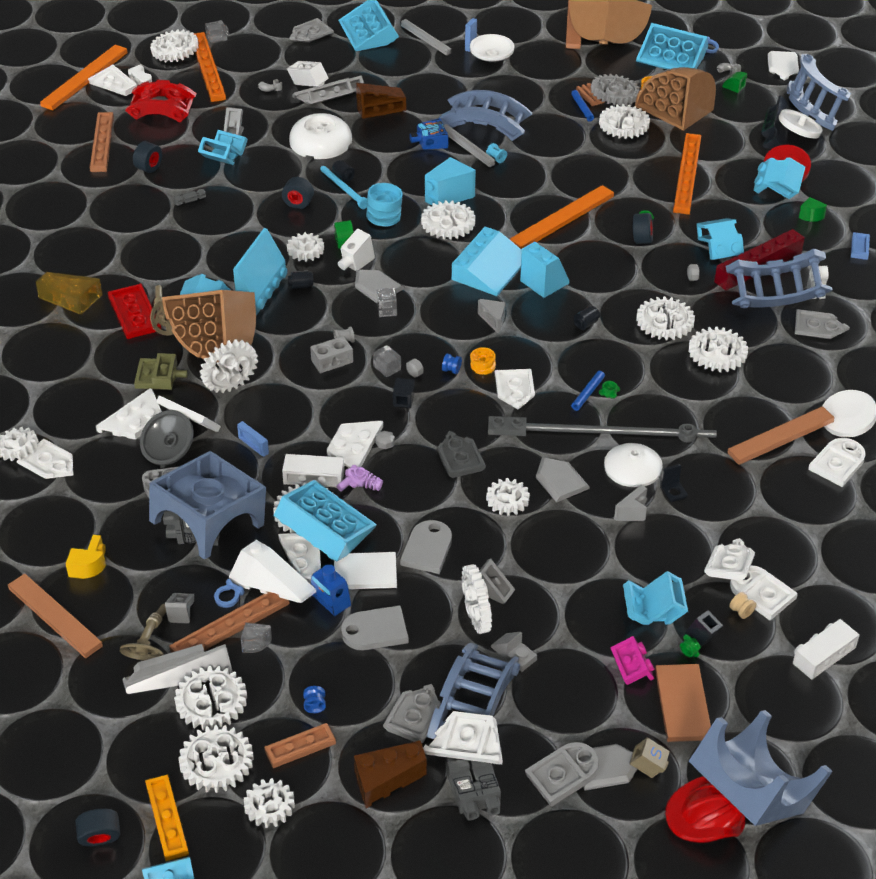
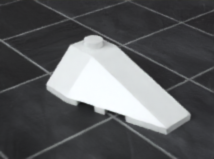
(265, 570)

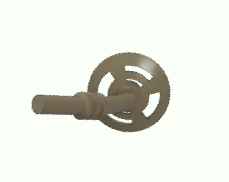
(160, 314)
(142, 647)

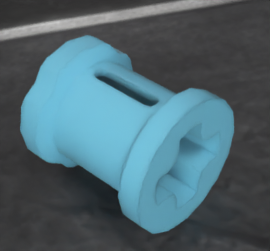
(497, 153)

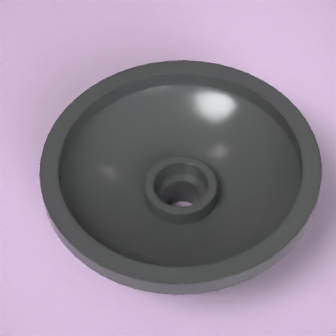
(161, 432)

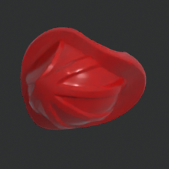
(702, 813)

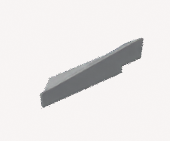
(328, 91)
(172, 668)

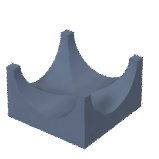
(207, 497)
(750, 776)

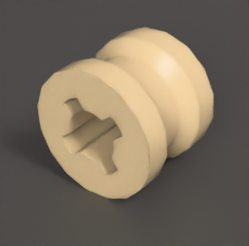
(743, 605)

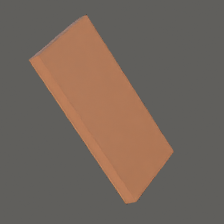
(682, 702)

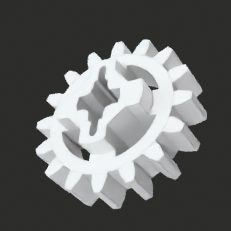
(305, 247)
(17, 443)
(507, 496)
(269, 803)

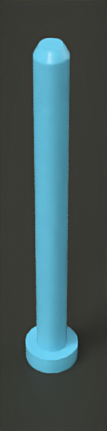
(362, 201)

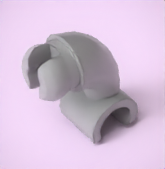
(726, 66)
(270, 87)

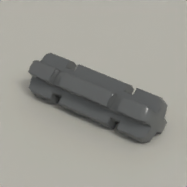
(189, 197)

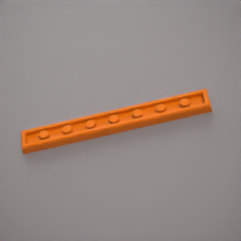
(209, 69)
(80, 80)
(687, 174)
(562, 217)

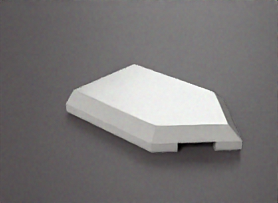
(783, 63)
(515, 386)
(48, 461)
(730, 561)

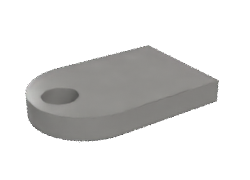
(427, 549)
(375, 628)
(563, 772)

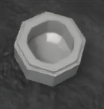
(693, 272)
(414, 367)
(385, 439)

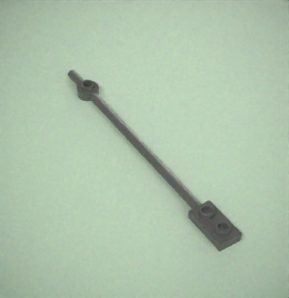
(517, 427)

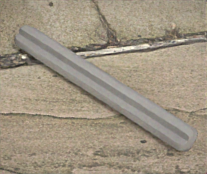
(426, 37)
(469, 146)

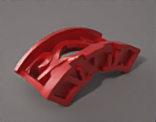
(177, 95)

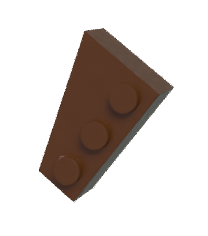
(379, 100)
(389, 769)

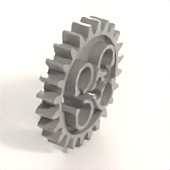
(615, 89)

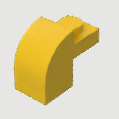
(87, 562)

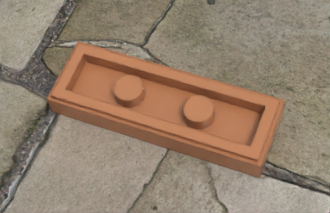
(300, 745)

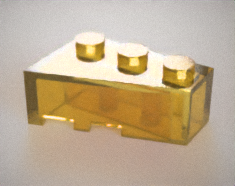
(69, 291)

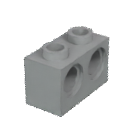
(331, 354)

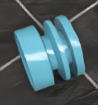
(384, 204)

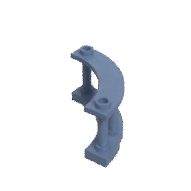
(801, 99)
(464, 112)
(774, 268)
(455, 680)

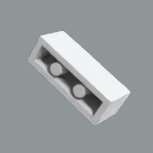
(307, 73)
(306, 468)
(825, 648)

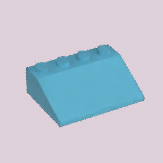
(368, 26)
(672, 48)
(488, 262)
(260, 269)
(323, 519)

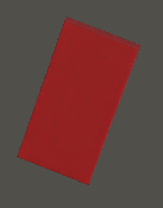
(132, 310)

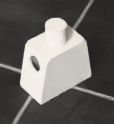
(357, 251)

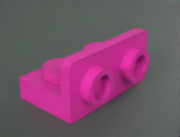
(632, 660)

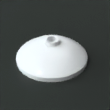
(492, 47)
(633, 465)

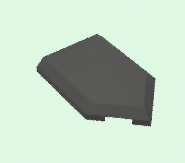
(460, 455)

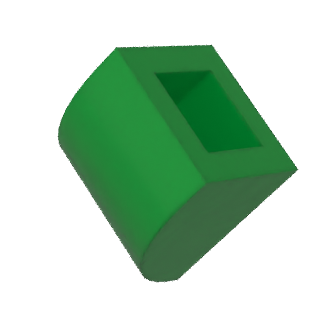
(736, 82)
(812, 210)
(343, 231)

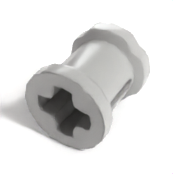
(347, 333)

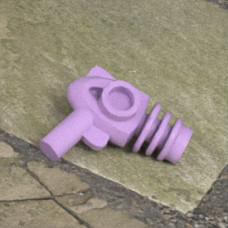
(360, 477)

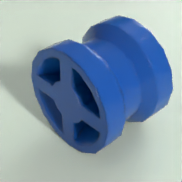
(451, 363)
(314, 699)

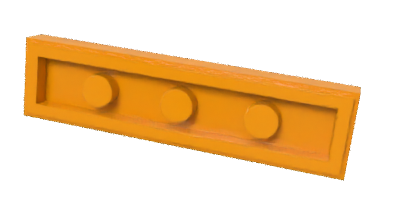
(166, 818)

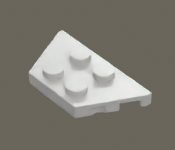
(132, 417)
(354, 441)
(467, 738)

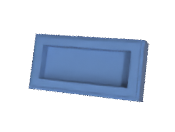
(470, 33)
(860, 245)
(253, 439)

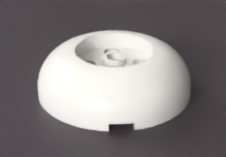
(320, 136)

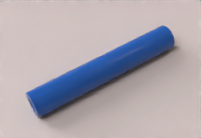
(582, 105)
(588, 390)

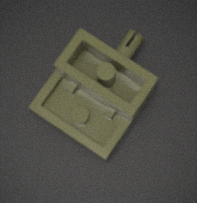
(158, 372)

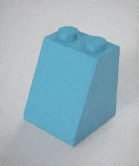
(450, 182)
(542, 270)

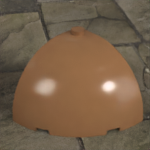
(609, 19)
(678, 96)
(211, 318)

